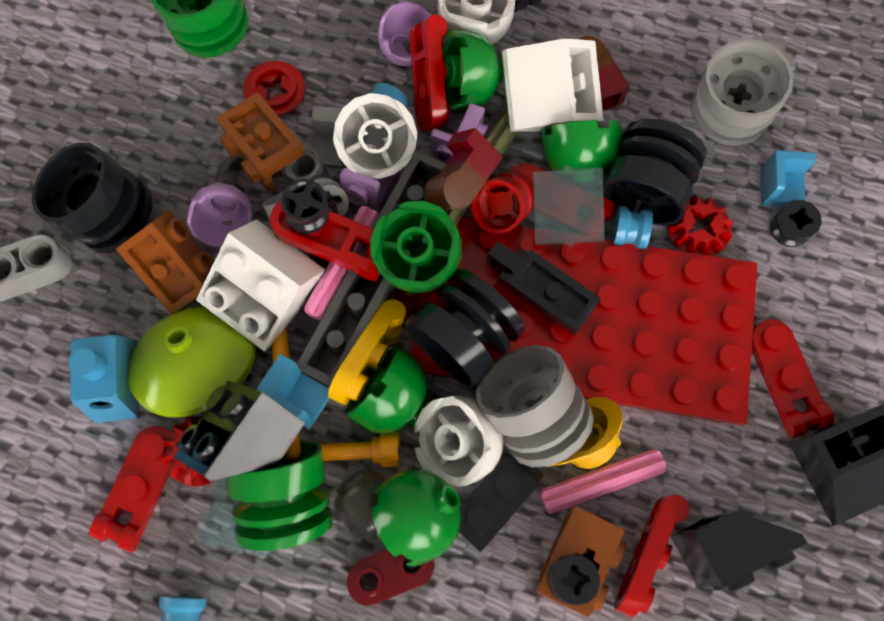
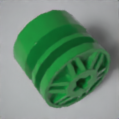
(204, 26)
(281, 502)

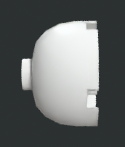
(484, 17)
(375, 135)
(457, 440)

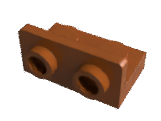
(259, 139)
(168, 261)

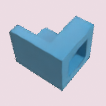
(784, 177)
(294, 390)

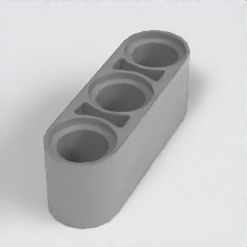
(26, 265)

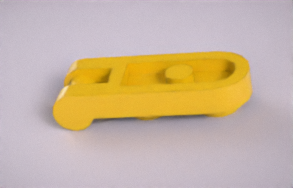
(368, 352)

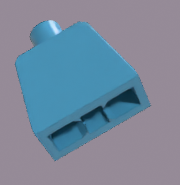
(101, 375)

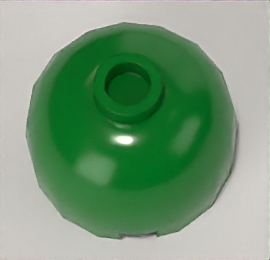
(471, 69)
(581, 144)
(416, 247)
(392, 395)
(416, 515)

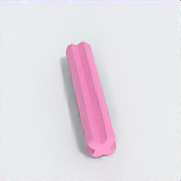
(335, 274)
(602, 481)

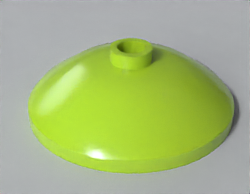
(186, 361)

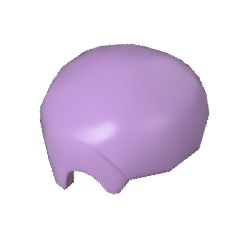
(396, 27)
(216, 205)

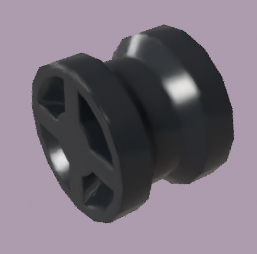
(302, 196)
(787, 231)
(564, 580)

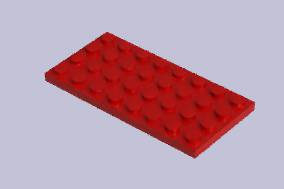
(660, 340)

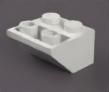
(552, 84)
(258, 283)

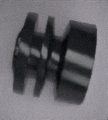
(656, 167)
(91, 197)
(472, 320)

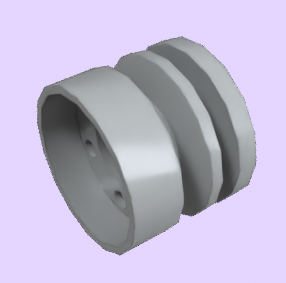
(751, 75)
(535, 406)

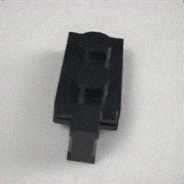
(543, 286)
(497, 500)

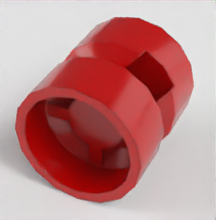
(503, 202)

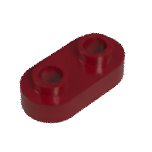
(391, 577)

